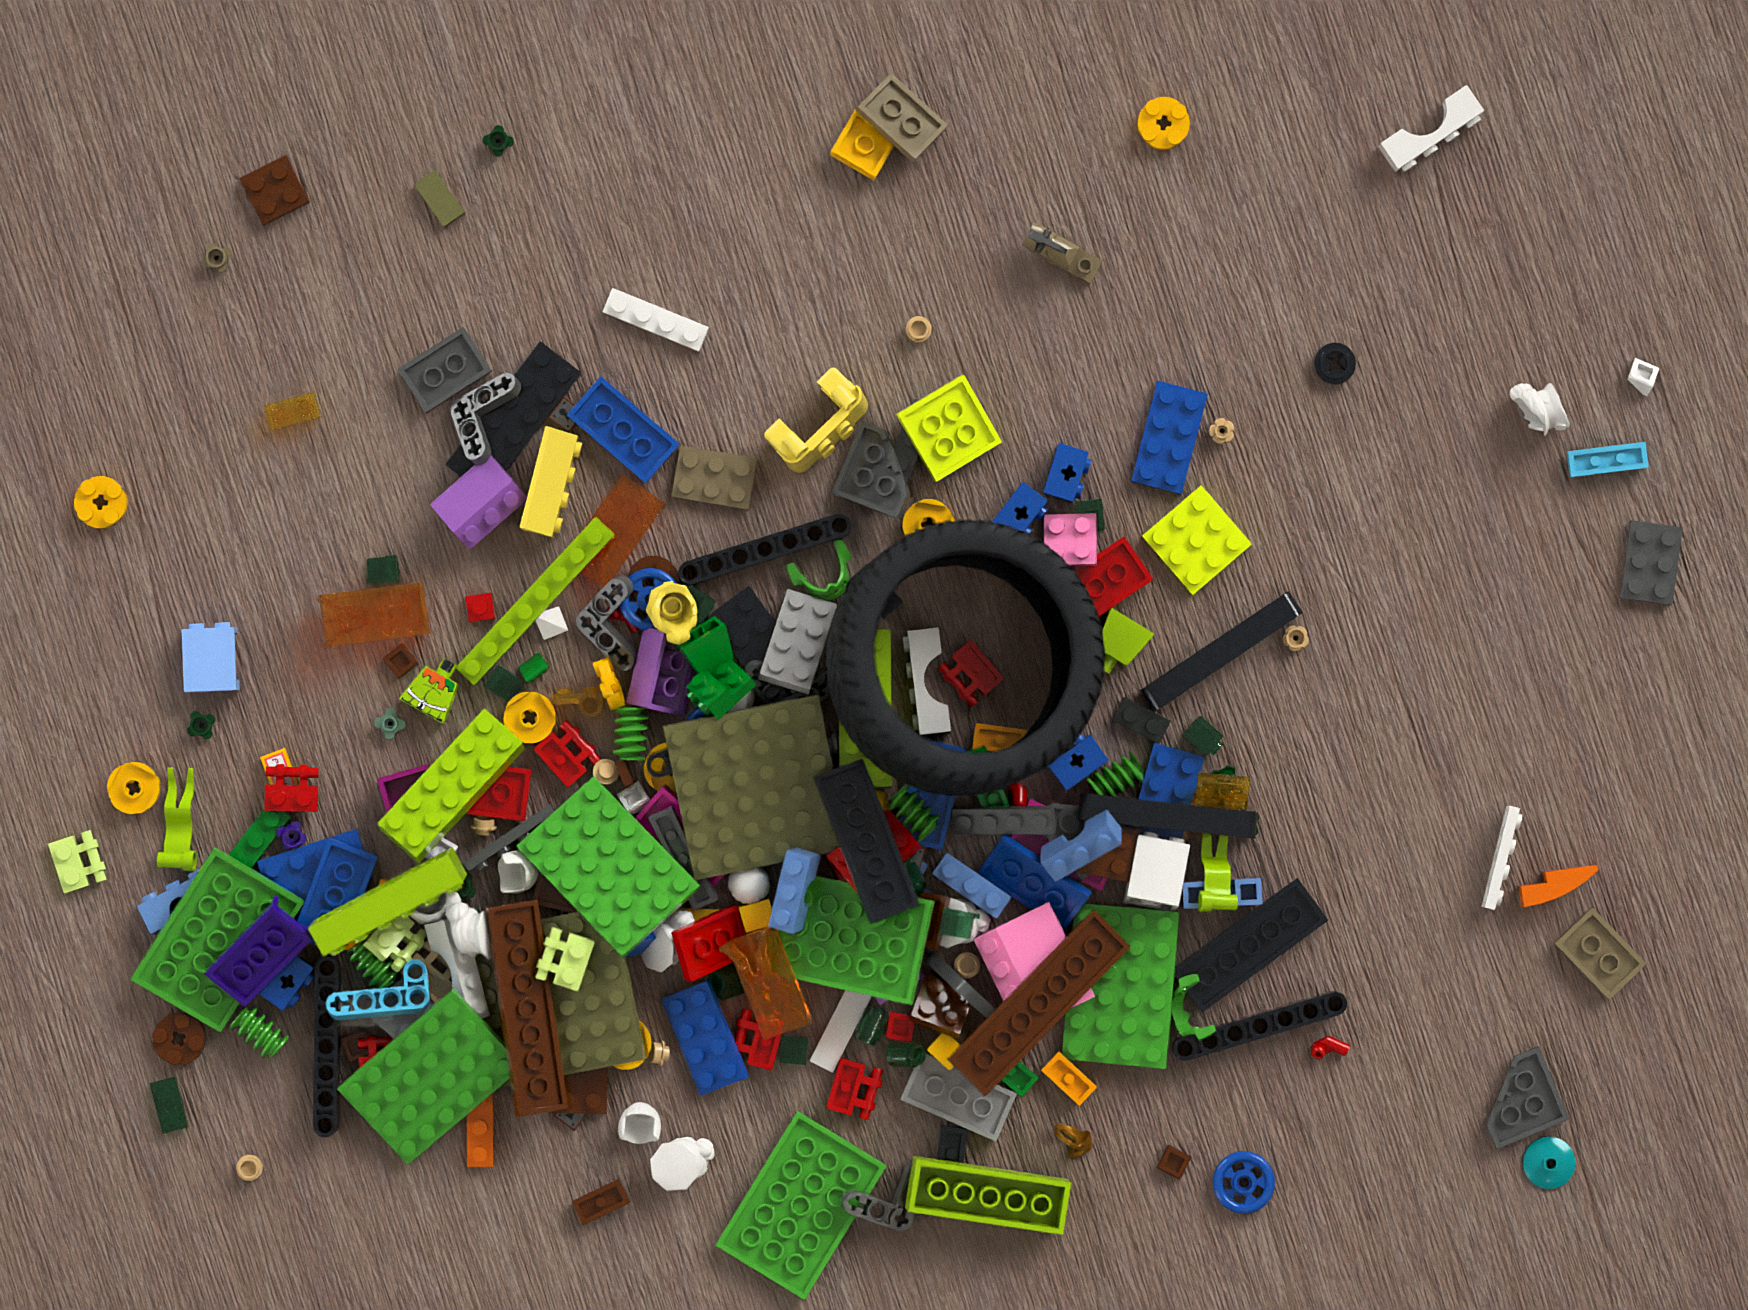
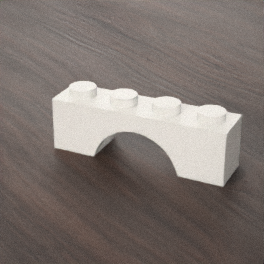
(1403, 147)
(931, 714)
(462, 967)

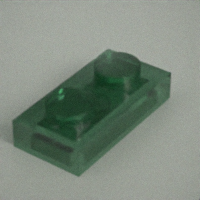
(169, 1104)

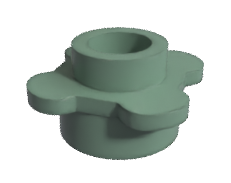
(382, 723)

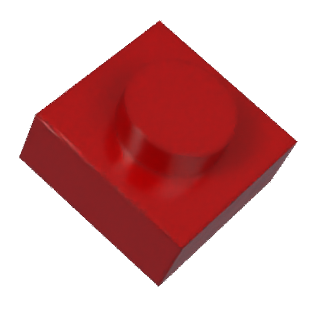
(480, 607)
(899, 1027)

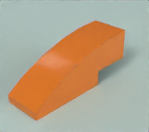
(1554, 884)

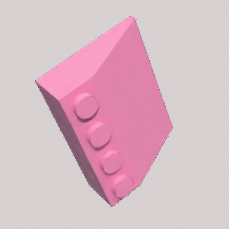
(1020, 946)

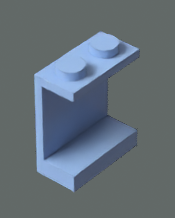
(209, 658)

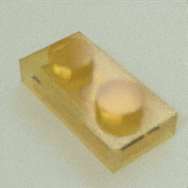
(292, 411)

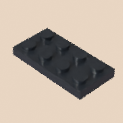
(748, 629)

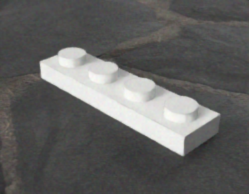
(655, 319)
(1504, 847)

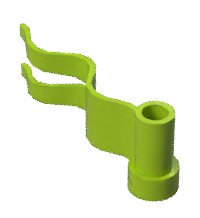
(178, 826)
(1217, 877)

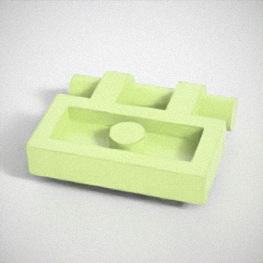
(70, 864)
(385, 942)
(573, 960)

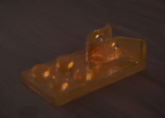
(628, 514)
(374, 614)
(768, 981)

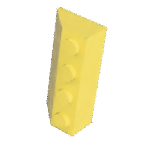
(549, 482)

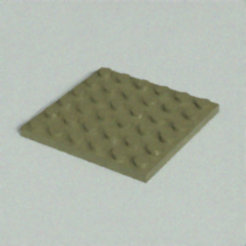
(751, 785)
(598, 1021)

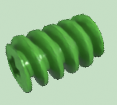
(630, 733)
(1117, 777)
(914, 812)
(374, 967)
(259, 1032)

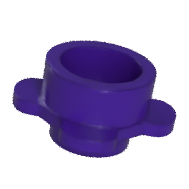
(296, 840)

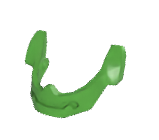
(832, 590)
(1181, 1016)

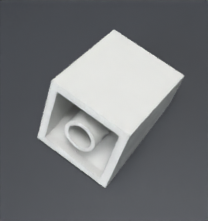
(1157, 872)

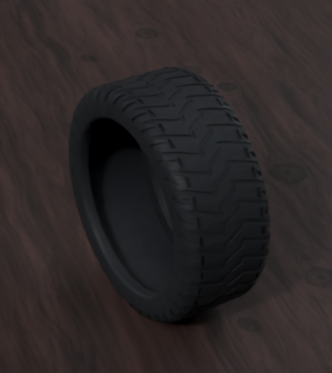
(1054, 595)

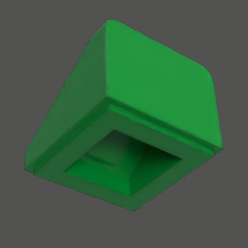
(533, 667)

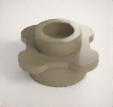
(212, 251)

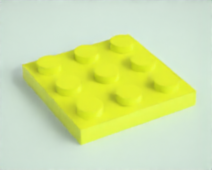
(949, 428)
(1196, 540)

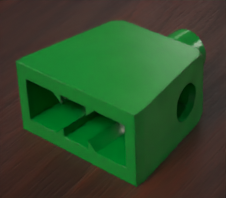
(707, 646)

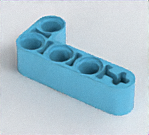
(378, 996)

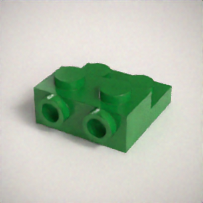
(720, 690)

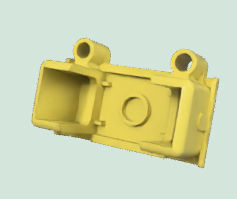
(801, 455)

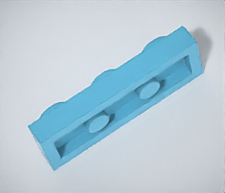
(1607, 459)

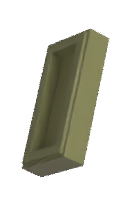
(439, 198)

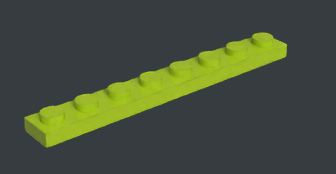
(535, 601)

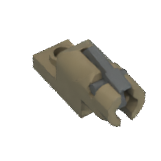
(1062, 253)

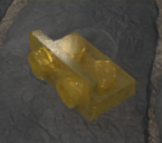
(1222, 791)

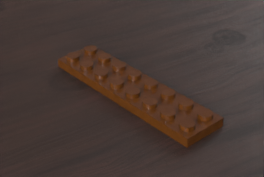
(1038, 1002)
(526, 1009)

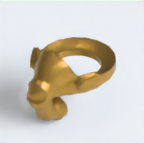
(1082, 1140)

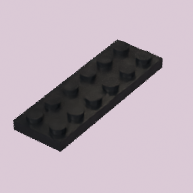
(510, 427)
(866, 841)
(1251, 944)

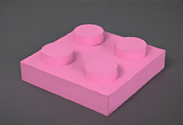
(1073, 537)

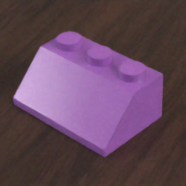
(479, 501)
(660, 675)

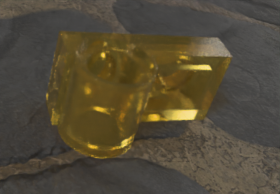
(565, 696)

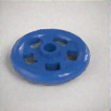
(629, 608)
(1226, 1196)

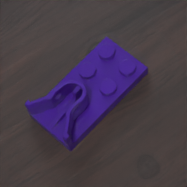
(259, 953)

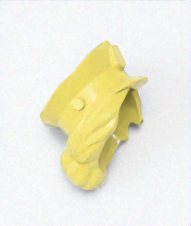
(672, 611)

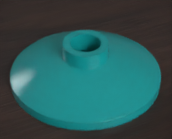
(1535, 1162)

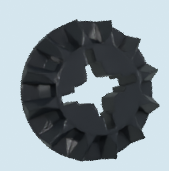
(1332, 351)

